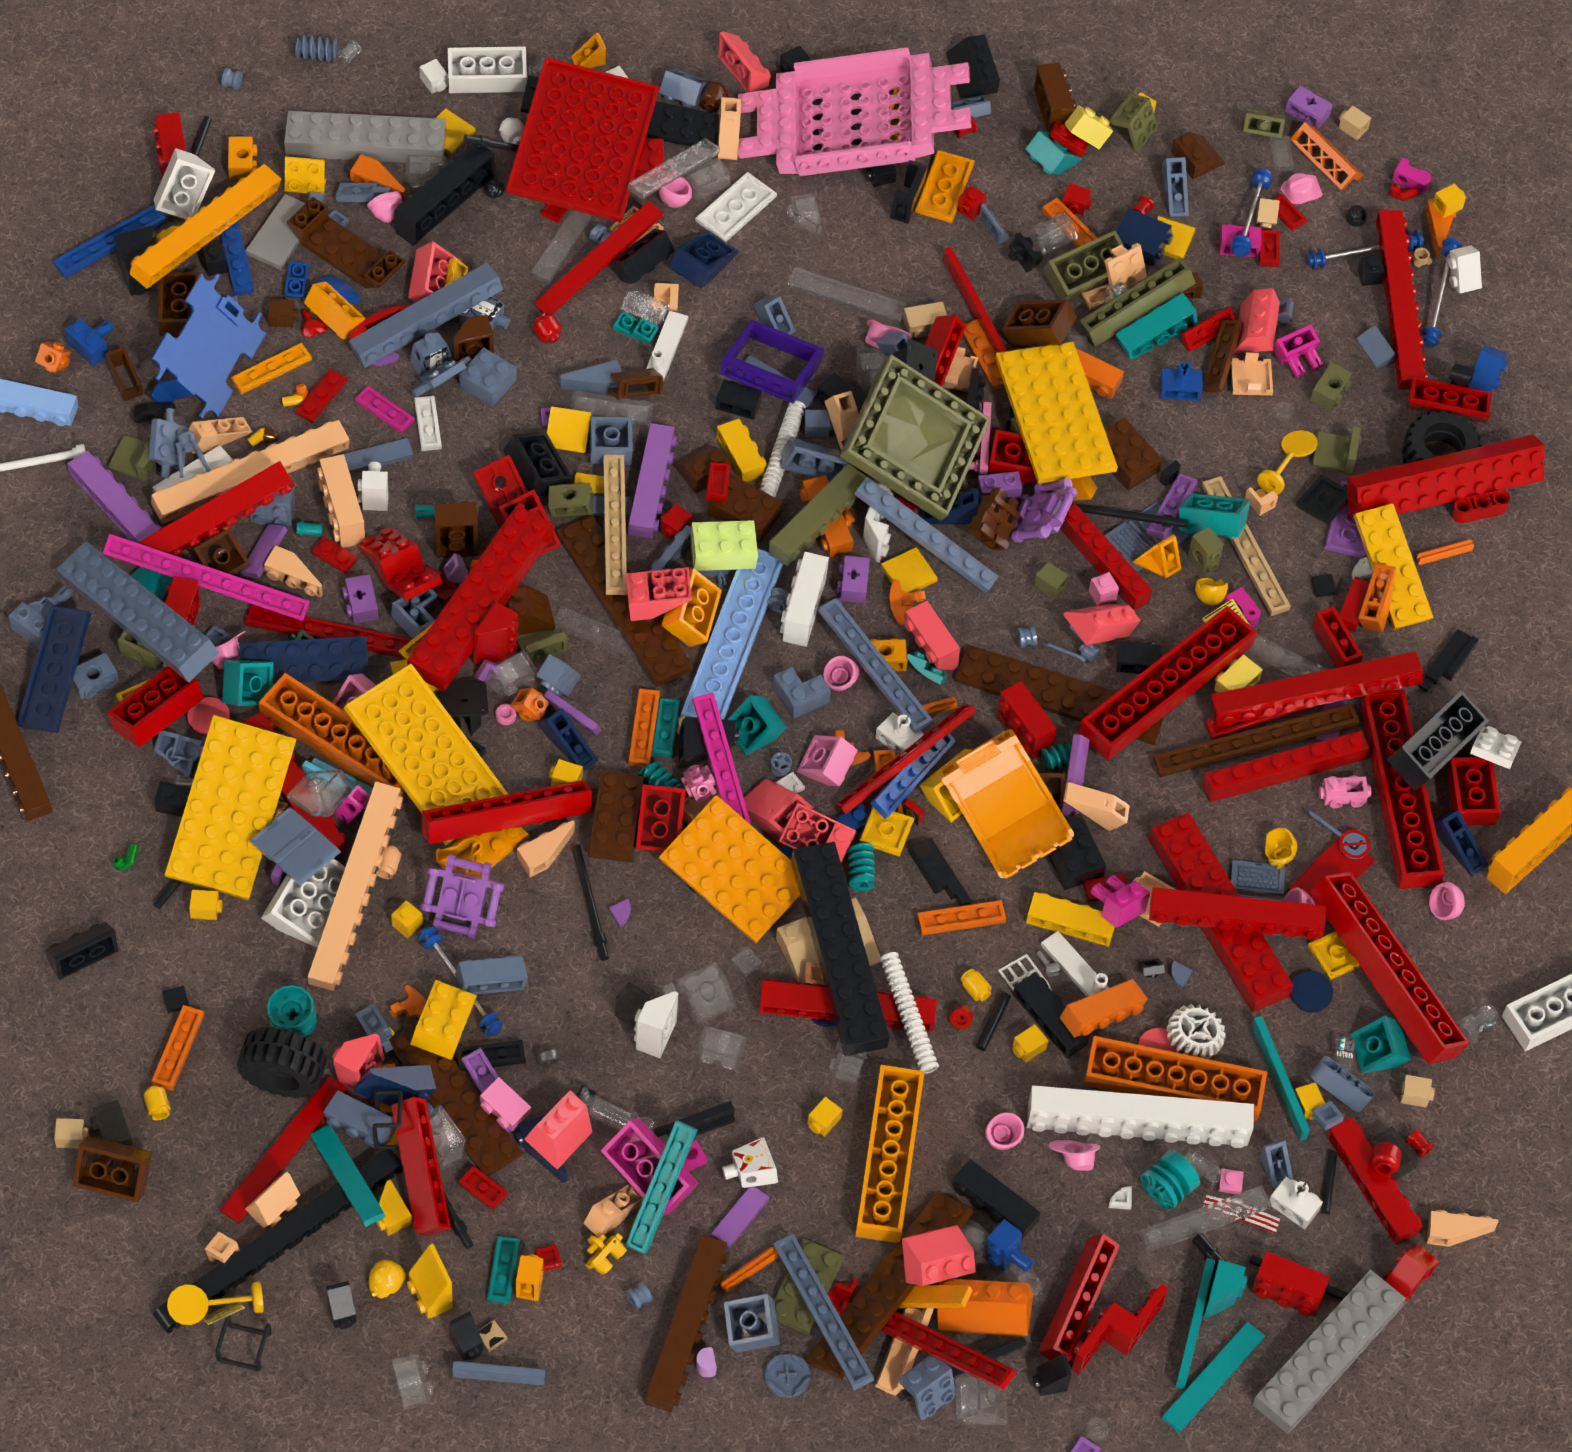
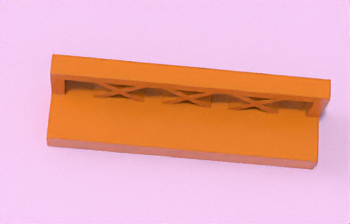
(1326, 147)

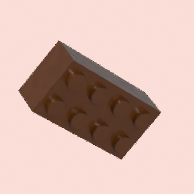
(616, 817)

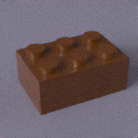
(1053, 94)
(172, 308)
(1039, 323)
(1132, 454)
(747, 504)
(456, 529)
(112, 1168)

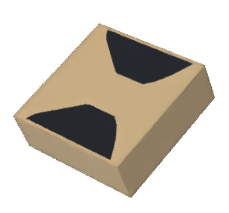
(492, 1336)

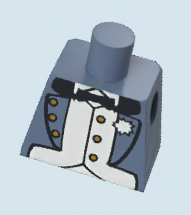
(493, 308)
(429, 353)

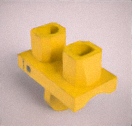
(599, 1259)

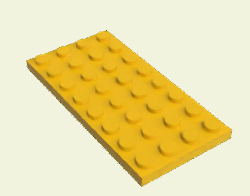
(1056, 412)
(422, 743)
(229, 805)

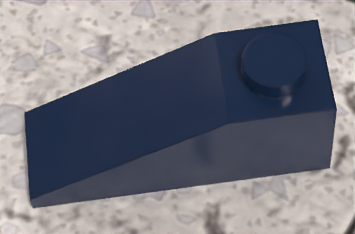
(962, 510)
(568, 739)
(1459, 841)
(523, 1130)

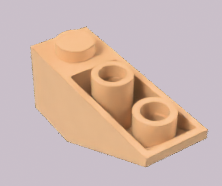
(729, 128)
(843, 414)
(218, 432)
(288, 568)
(1098, 806)
(542, 851)
(613, 1210)
(1451, 1229)

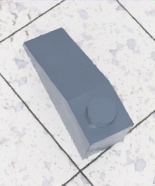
(1175, 186)
(591, 379)

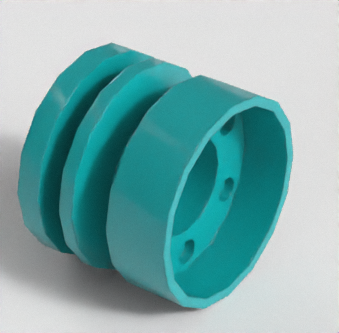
(291, 1002)
(1170, 1180)

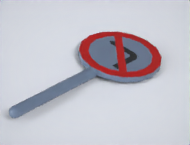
(1351, 843)

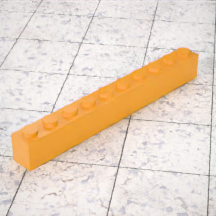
(204, 226)

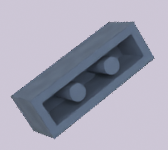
(558, 676)
(492, 975)
(357, 1119)

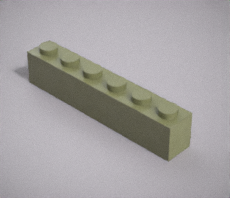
(1137, 301)
(816, 516)

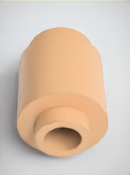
(390, 862)

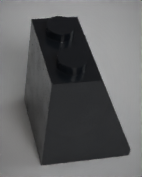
(127, 247)
(691, 742)

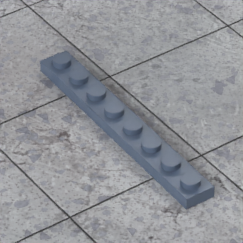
(926, 535)
(875, 664)
(823, 1312)

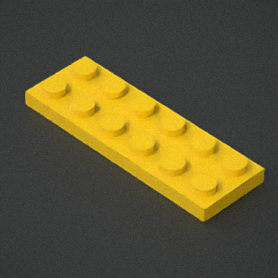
(1387, 545)

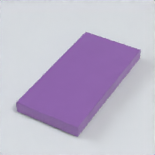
(1344, 534)

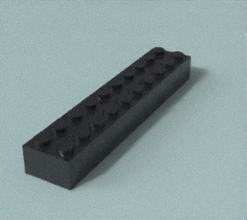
(840, 949)

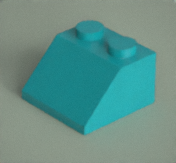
(1051, 154)
(246, 681)
(757, 724)
(1380, 1045)
(1225, 1288)

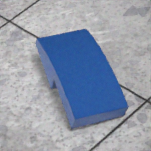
(297, 280)
(342, 288)

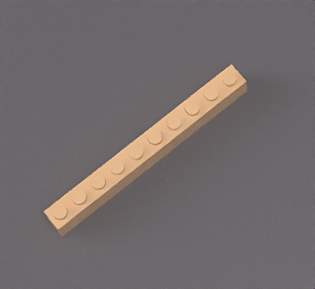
(293, 454)
(354, 886)

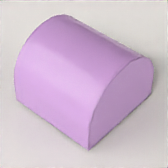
(455, 569)
(706, 1362)

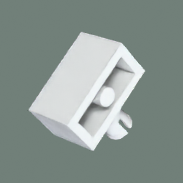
(1465, 269)
(373, 488)
(896, 733)
(1296, 1202)

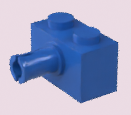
(89, 341)
(1487, 369)
(1181, 383)
(1005, 1248)

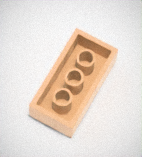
(341, 501)

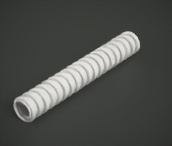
(789, 429)
(909, 1012)

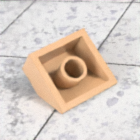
(275, 1199)

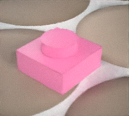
(1231, 1181)

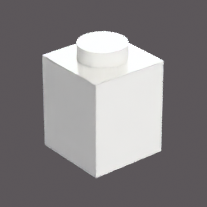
(434, 76)

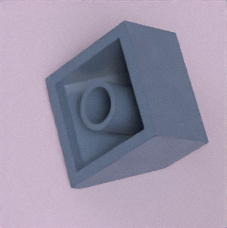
(683, 87)

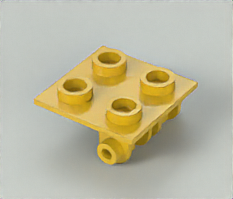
(304, 175)

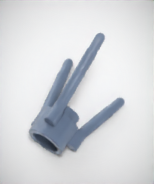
(188, 443)
(1088, 652)

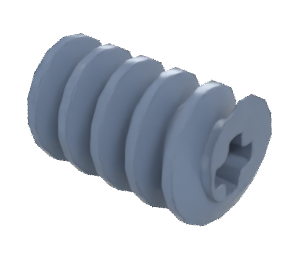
(316, 48)

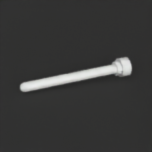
(75, 452)

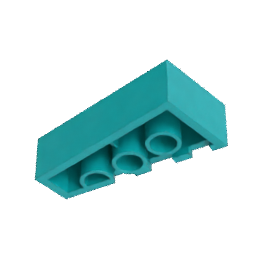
(1157, 326)

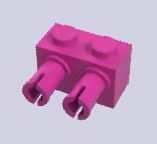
(1297, 344)
(1125, 901)

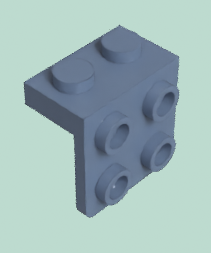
(930, 1385)

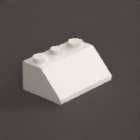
(183, 185)
(656, 1024)

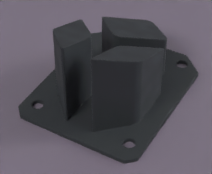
(919, 358)
(466, 699)

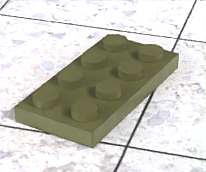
(789, 1304)

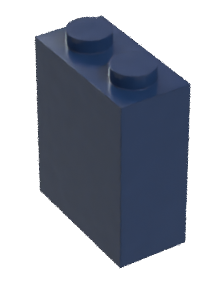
(1146, 231)

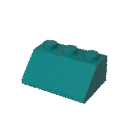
(1222, 514)

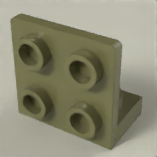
(1137, 116)
(1337, 451)
(132, 459)
(542, 643)

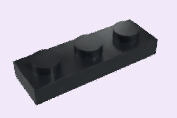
(975, 390)
(497, 1053)

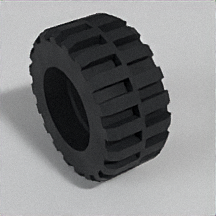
(1438, 427)
(282, 1062)

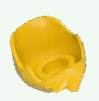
(1210, 591)
(1280, 847)
(385, 1278)

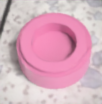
(505, 714)

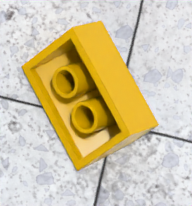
(939, 795)

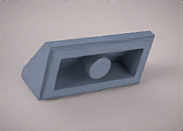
(978, 105)
(993, 224)
(1376, 347)

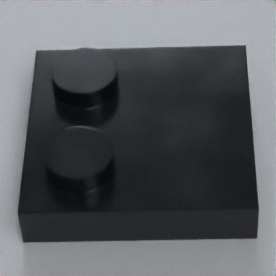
(1323, 499)

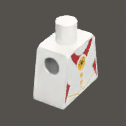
(752, 1165)

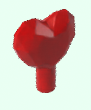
(312, 326)

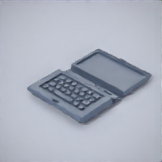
(1128, 537)
(295, 846)
(1258, 879)

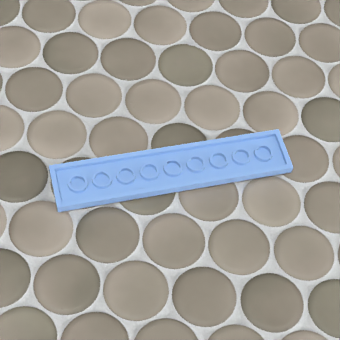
(734, 634)

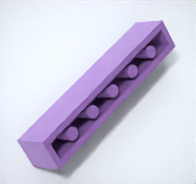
(651, 481)
(112, 497)

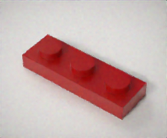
(1205, 329)
(321, 396)

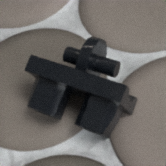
(1022, 251)

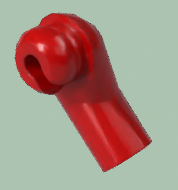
(1403, 195)

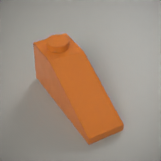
(372, 171)
(1437, 226)
(1378, 598)

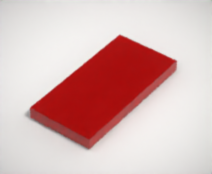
(1331, 862)

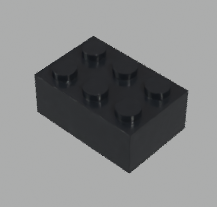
(1078, 858)

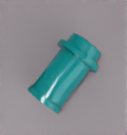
(428, 511)
(305, 528)

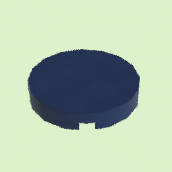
(1311, 991)

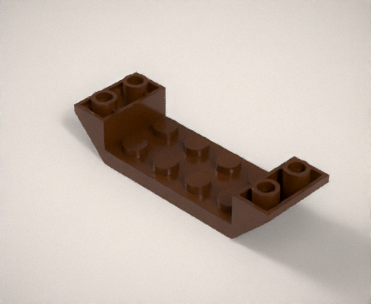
(342, 247)

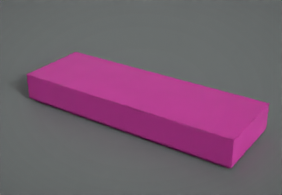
(384, 409)

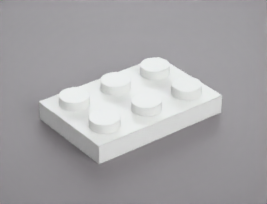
(1496, 747)

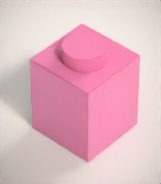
(1103, 589)

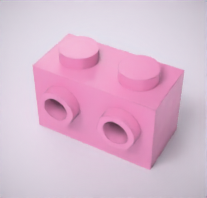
(504, 1104)

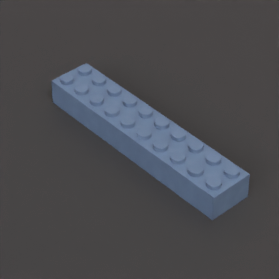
(137, 611)

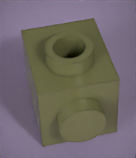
(1050, 580)

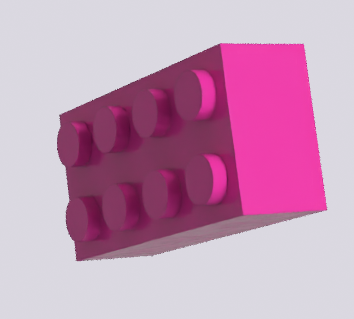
(636, 1154)

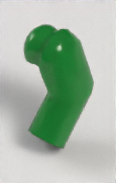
(127, 861)

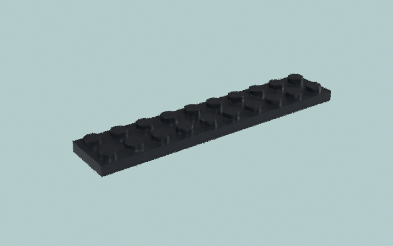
(668, 121)

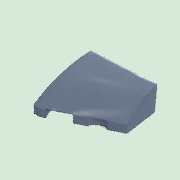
(175, 749)

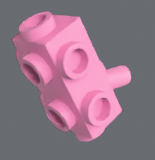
(699, 783)
(1344, 790)

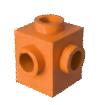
(53, 356)
(530, 704)

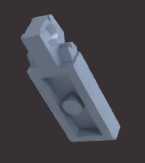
(359, 192)
(375, 1024)

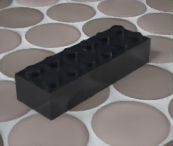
(444, 193)
(1438, 740)

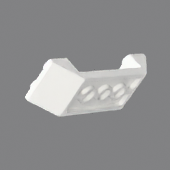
(876, 533)

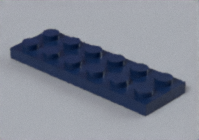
(311, 658)
(54, 669)

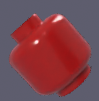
(547, 328)
(1386, 1158)

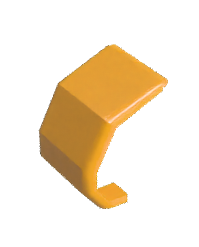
(1006, 804)

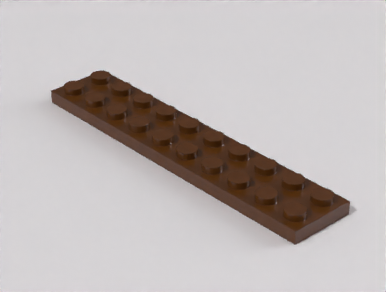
(649, 641)
(1050, 689)
(887, 1285)

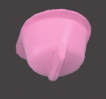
(1301, 188)
(877, 330)
(227, 651)
(1076, 1154)

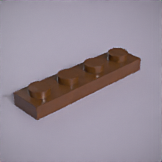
(1222, 355)

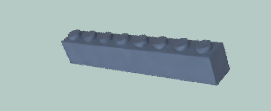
(425, 315)

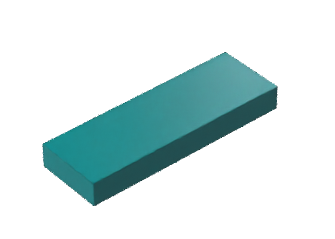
(665, 727)
(503, 1270)

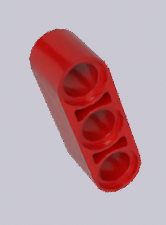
(1489, 506)
(1353, 603)

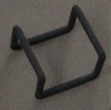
(387, 1125)
(227, 1322)

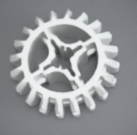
(1191, 1020)

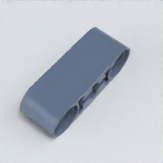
(1342, 1084)

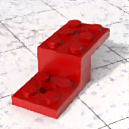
(504, 500)
(399, 563)
(1119, 1328)

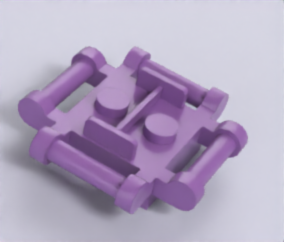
(1044, 511)
(462, 896)

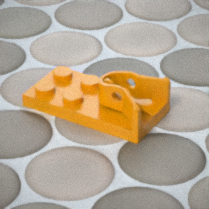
(487, 848)

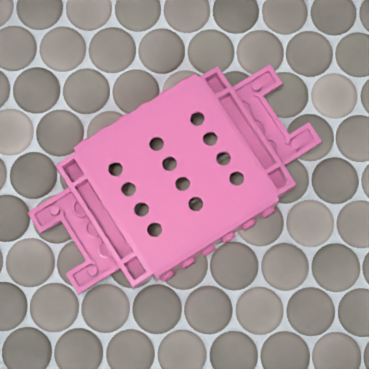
(787, 112)

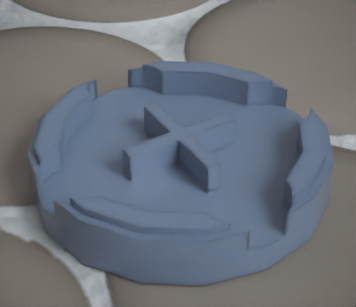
(787, 1375)

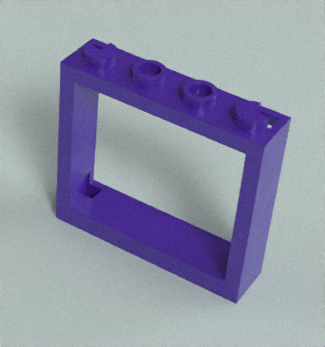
(766, 380)

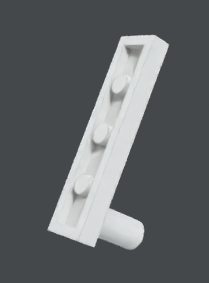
(667, 342)
(1074, 965)

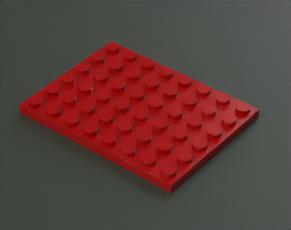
(582, 139)

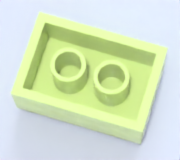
(724, 545)

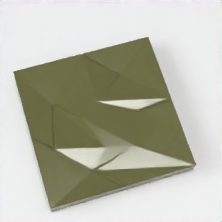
(915, 437)

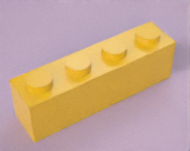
(1069, 919)

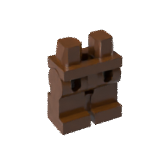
(995, 519)

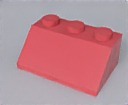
(742, 63)
(429, 271)
(1259, 321)
(1103, 622)
(932, 636)
(357, 1058)
(561, 1130)
(937, 1256)

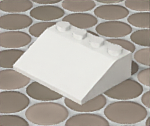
(305, 908)

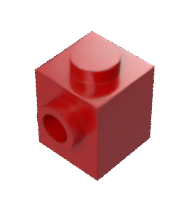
(1077, 199)
(970, 202)
(675, 521)

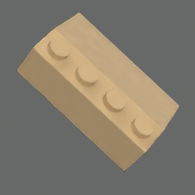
(799, 948)

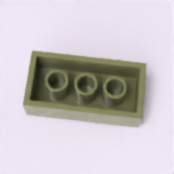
(1081, 267)

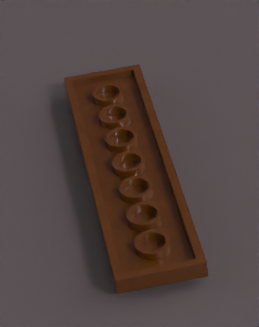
(485, 1140)

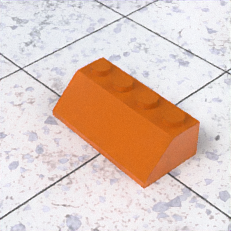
(991, 1309)

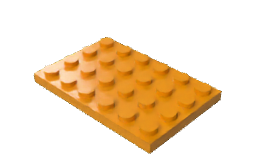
(734, 869)

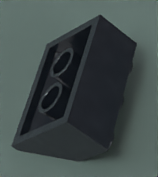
(982, 69)
(537, 461)
(82, 950)

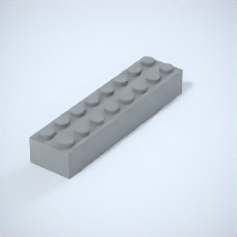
(357, 134)
(1329, 1352)

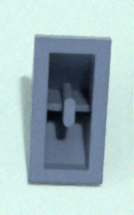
(1276, 1162)

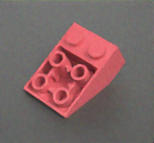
(657, 592)
(772, 807)
(812, 828)

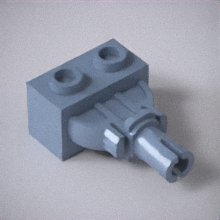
(31, 618)

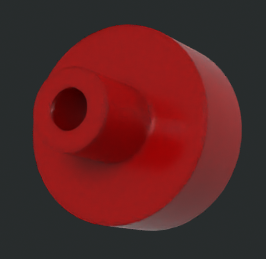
(961, 1017)

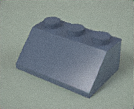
(812, 459)

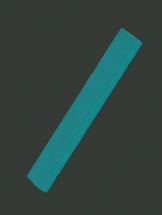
(1280, 1078)
(347, 1175)
(661, 1187)
(1195, 1324)
(1213, 1377)

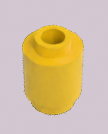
(976, 985)
(157, 1102)

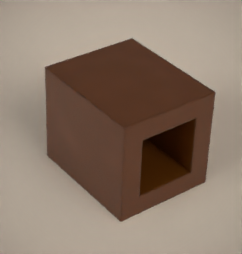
(282, 313)

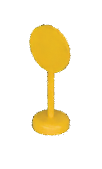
(1294, 444)
(190, 1304)

